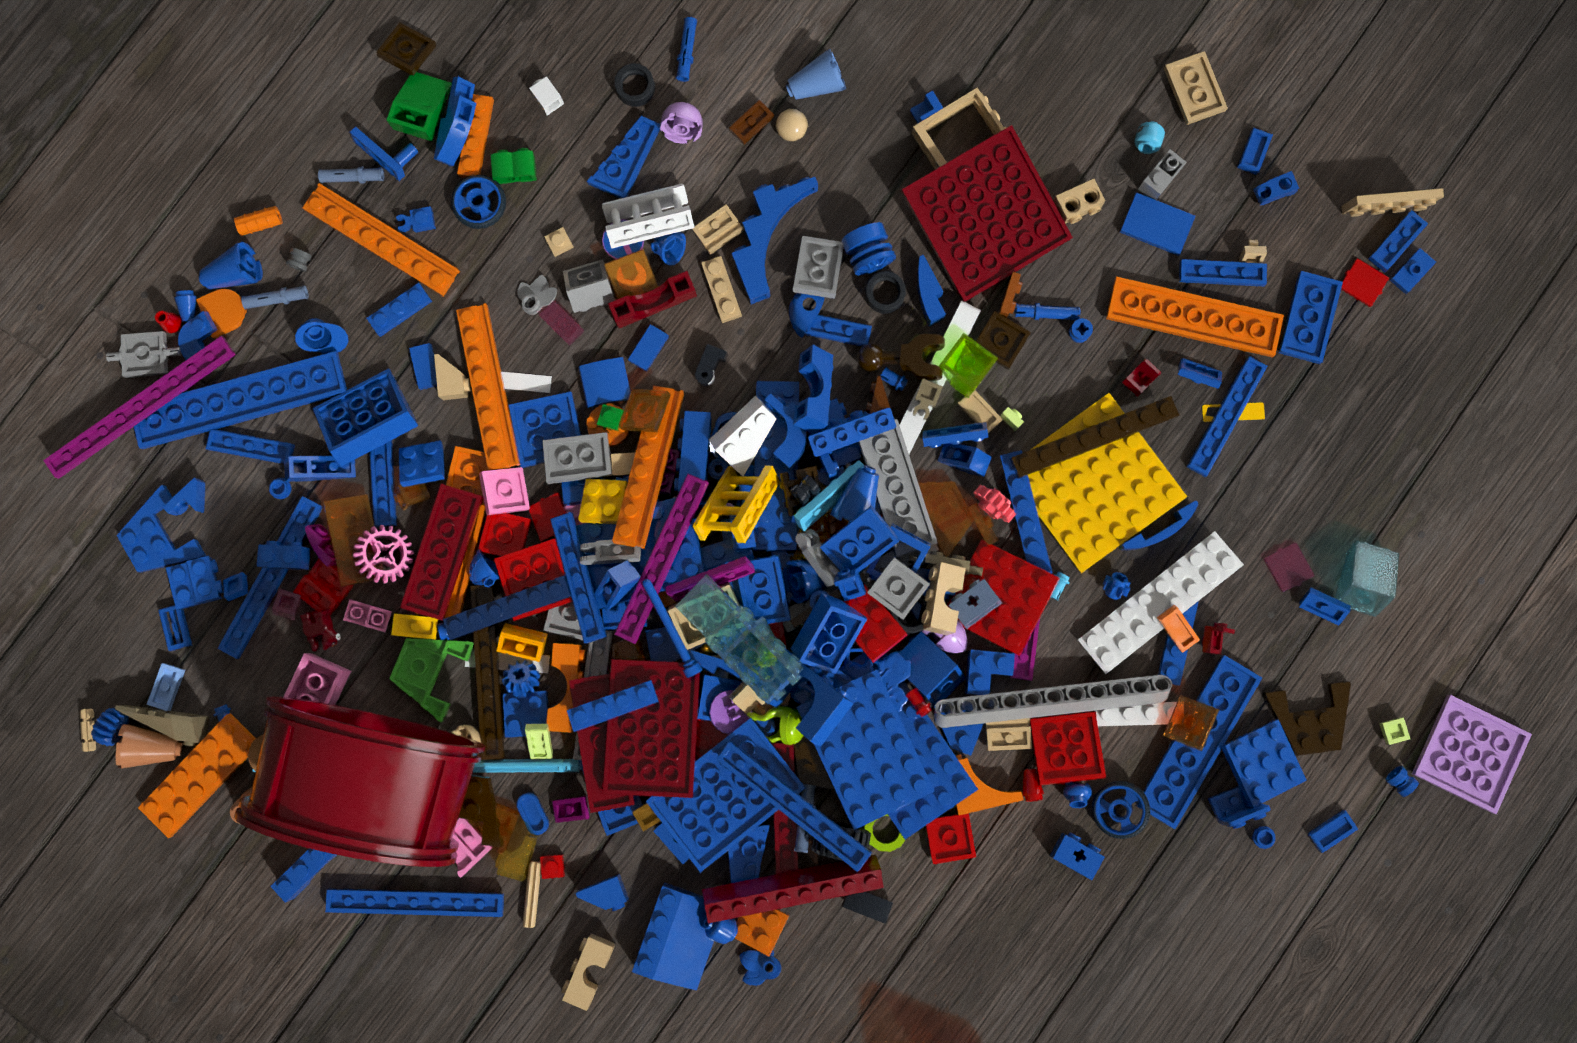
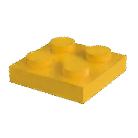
(602, 501)

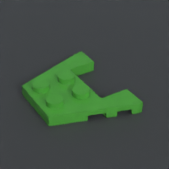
(420, 666)

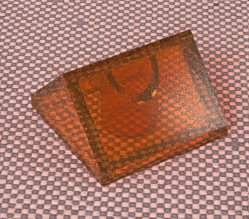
(1191, 723)

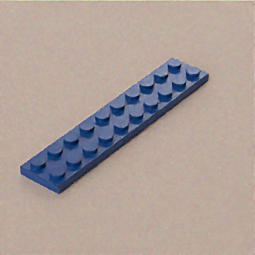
(243, 399)

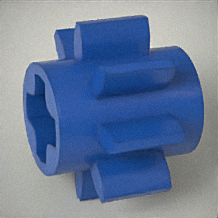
(1116, 585)

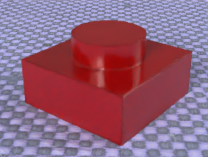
(552, 866)

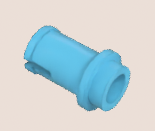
(1060, 586)

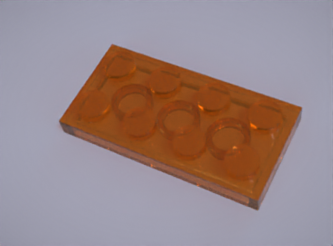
(346, 523)

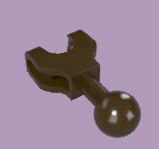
(910, 358)

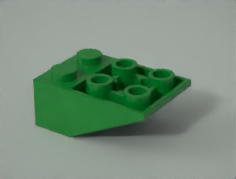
(419, 106)

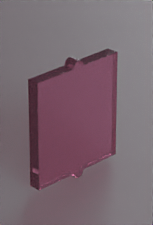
(1289, 567)

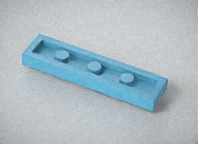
(826, 499)

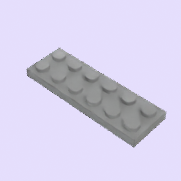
(898, 487)

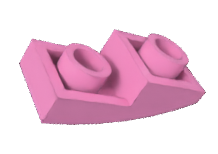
(367, 615)

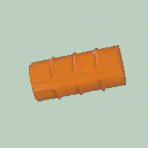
(258, 220)

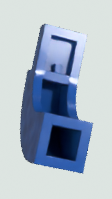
(793, 447)

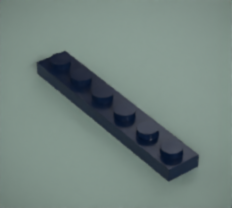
(507, 607)

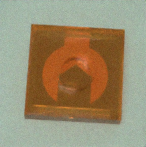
(631, 274)
(644, 410)

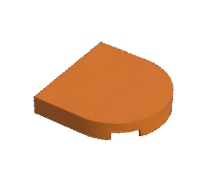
(225, 310)

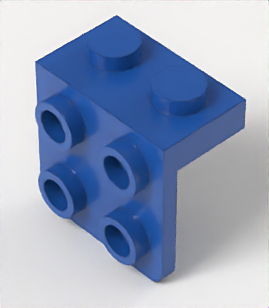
(1232, 809)

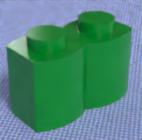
(513, 166)

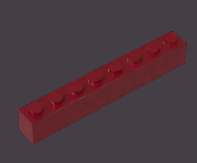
(790, 889)

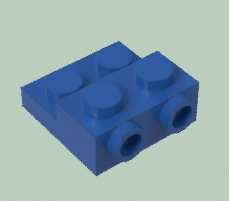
(194, 582)

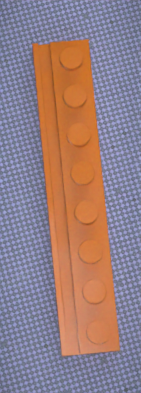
(381, 239)
(488, 387)
(647, 476)

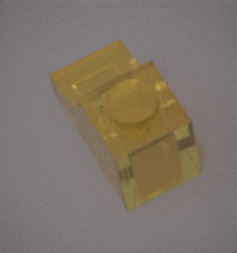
(516, 863)

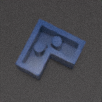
(981, 666)

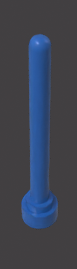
(690, 666)

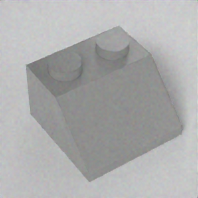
(588, 286)

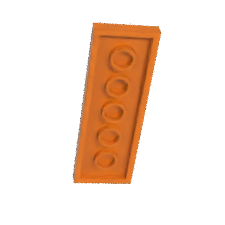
(198, 776)

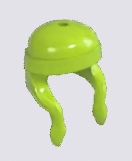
(789, 721)

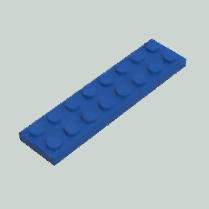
(775, 528)
(1183, 768)

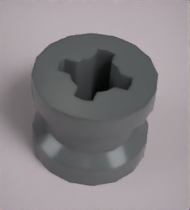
(298, 259)

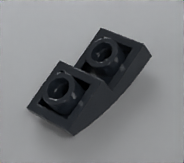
(868, 905)

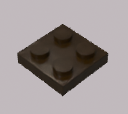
(406, 49)
(1003, 339)

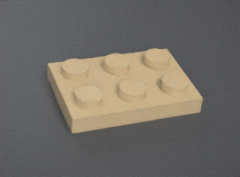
(1195, 88)

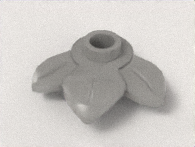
(536, 293)

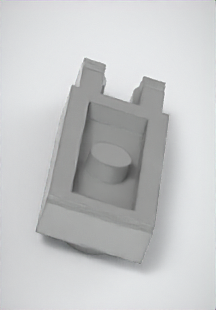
(608, 552)
(821, 563)

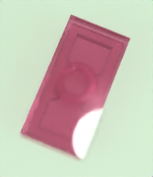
(561, 323)

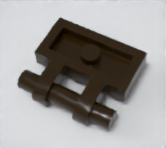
(786, 484)

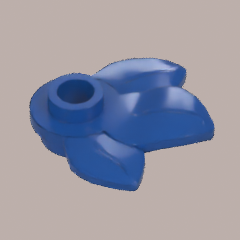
(756, 965)

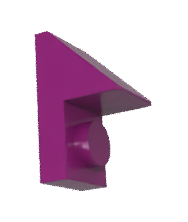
(571, 809)

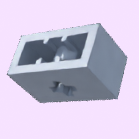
(986, 600)

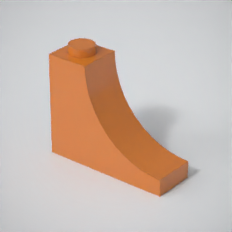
(985, 796)

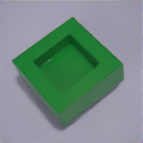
(610, 417)

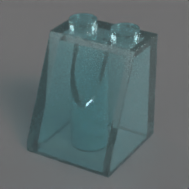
(1368, 578)

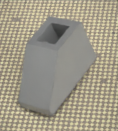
(1162, 175)

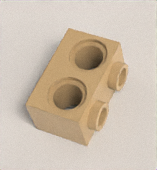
(1076, 198)

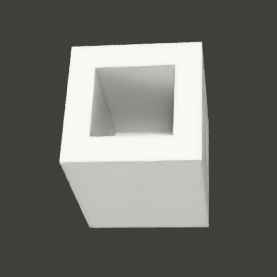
(546, 95)

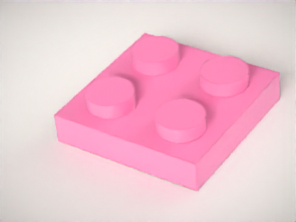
(504, 491)

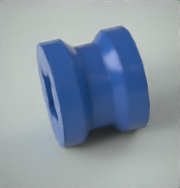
(1079, 335)

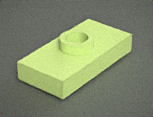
(539, 741)

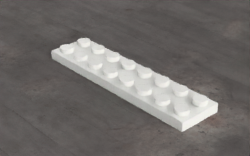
(1178, 585)

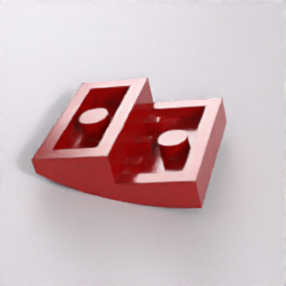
(322, 587)

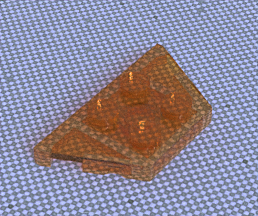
(946, 512)

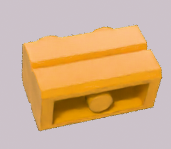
(522, 642)

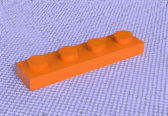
(474, 147)

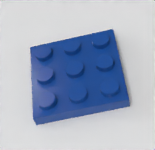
(542, 420)
(1263, 763)

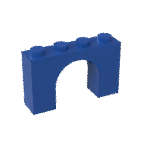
(827, 709)

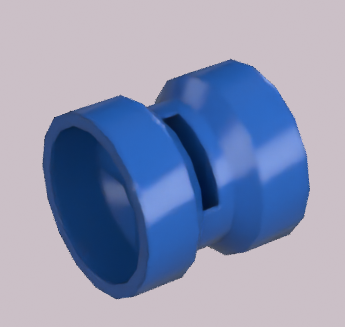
(1402, 781)

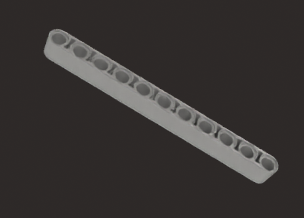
(1043, 707)

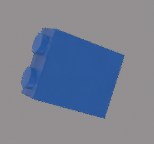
(931, 669)

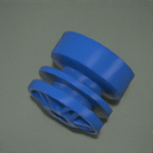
(868, 248)

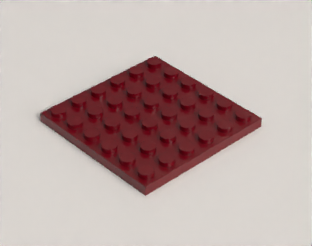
(987, 213)

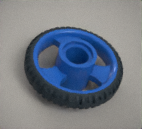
(488, 217)
(1133, 794)

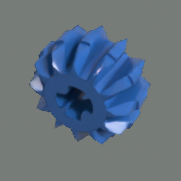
(526, 673)
(107, 727)

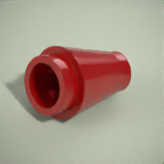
(169, 321)
(1031, 787)

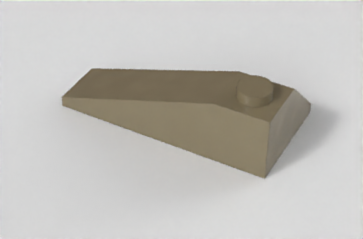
(177, 725)

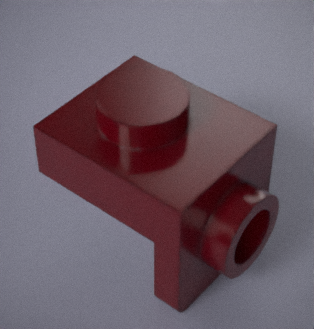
(1141, 377)
(1213, 638)

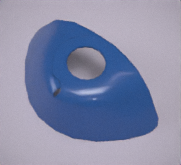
(799, 316)

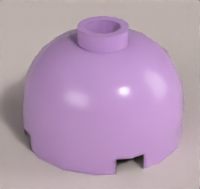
(681, 122)

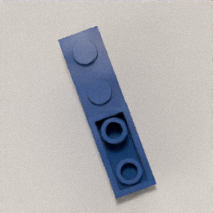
(458, 120)

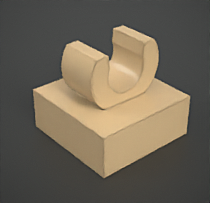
(1253, 253)

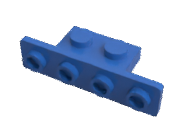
(851, 430)

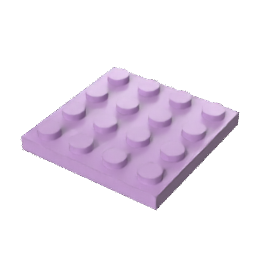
(1471, 754)

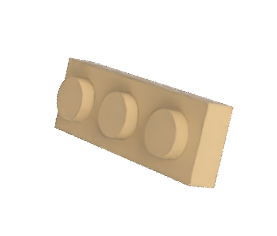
(721, 289)

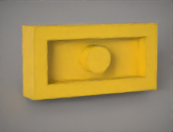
(414, 626)

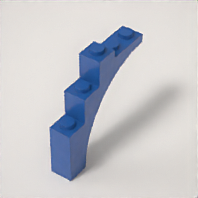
(758, 230)

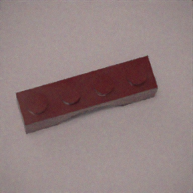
(637, 307)

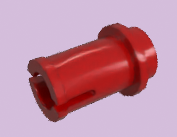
(918, 702)

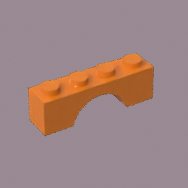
(568, 660)

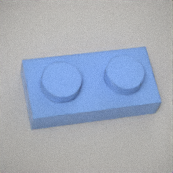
(166, 687)

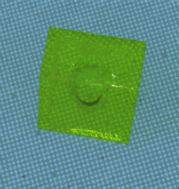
(967, 365)

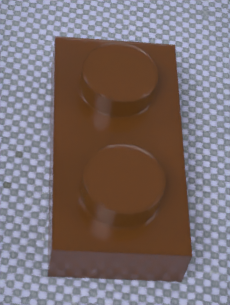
(751, 122)

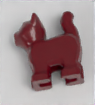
(319, 624)

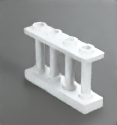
(648, 226)

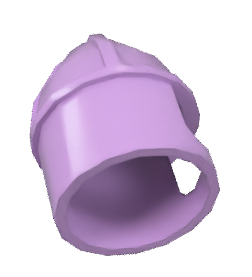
(951, 643)

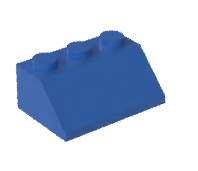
(828, 634)

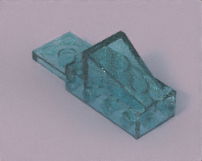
(741, 640)

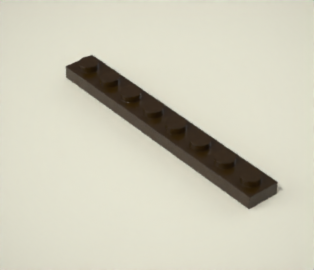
(1094, 437)
(488, 680)

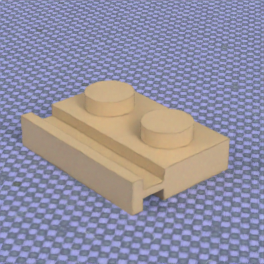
(718, 229)
(1009, 735)

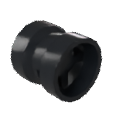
(804, 490)

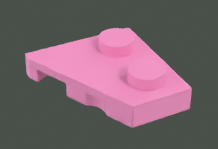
(470, 846)

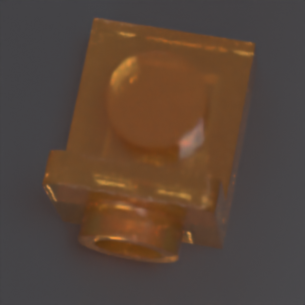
(410, 495)

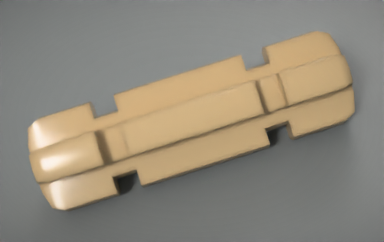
(86, 728)

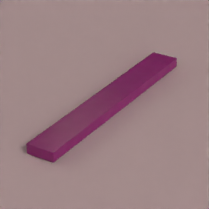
(662, 557)

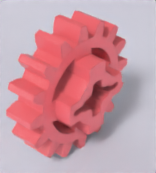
(994, 503)

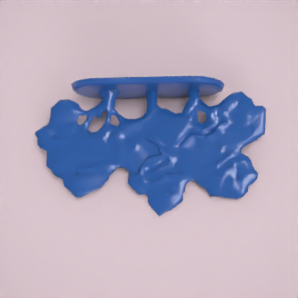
(891, 670)

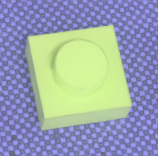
(1012, 418)
(1394, 731)

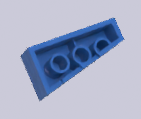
(694, 448)

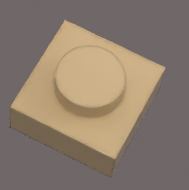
(558, 242)

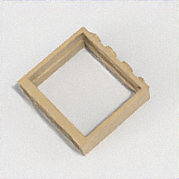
(974, 97)

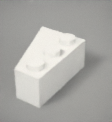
(744, 434)

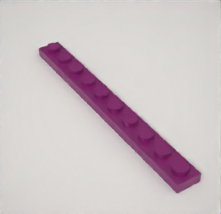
(139, 407)

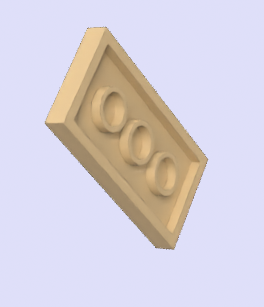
(1396, 202)

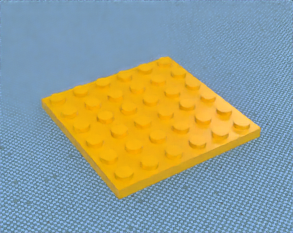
(1103, 494)

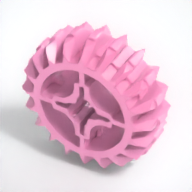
(376, 547)

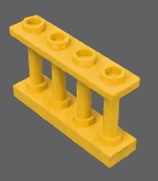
(747, 514)

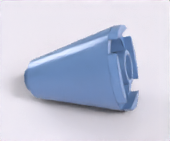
(817, 78)

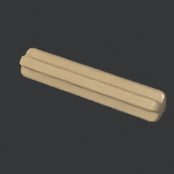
(532, 892)

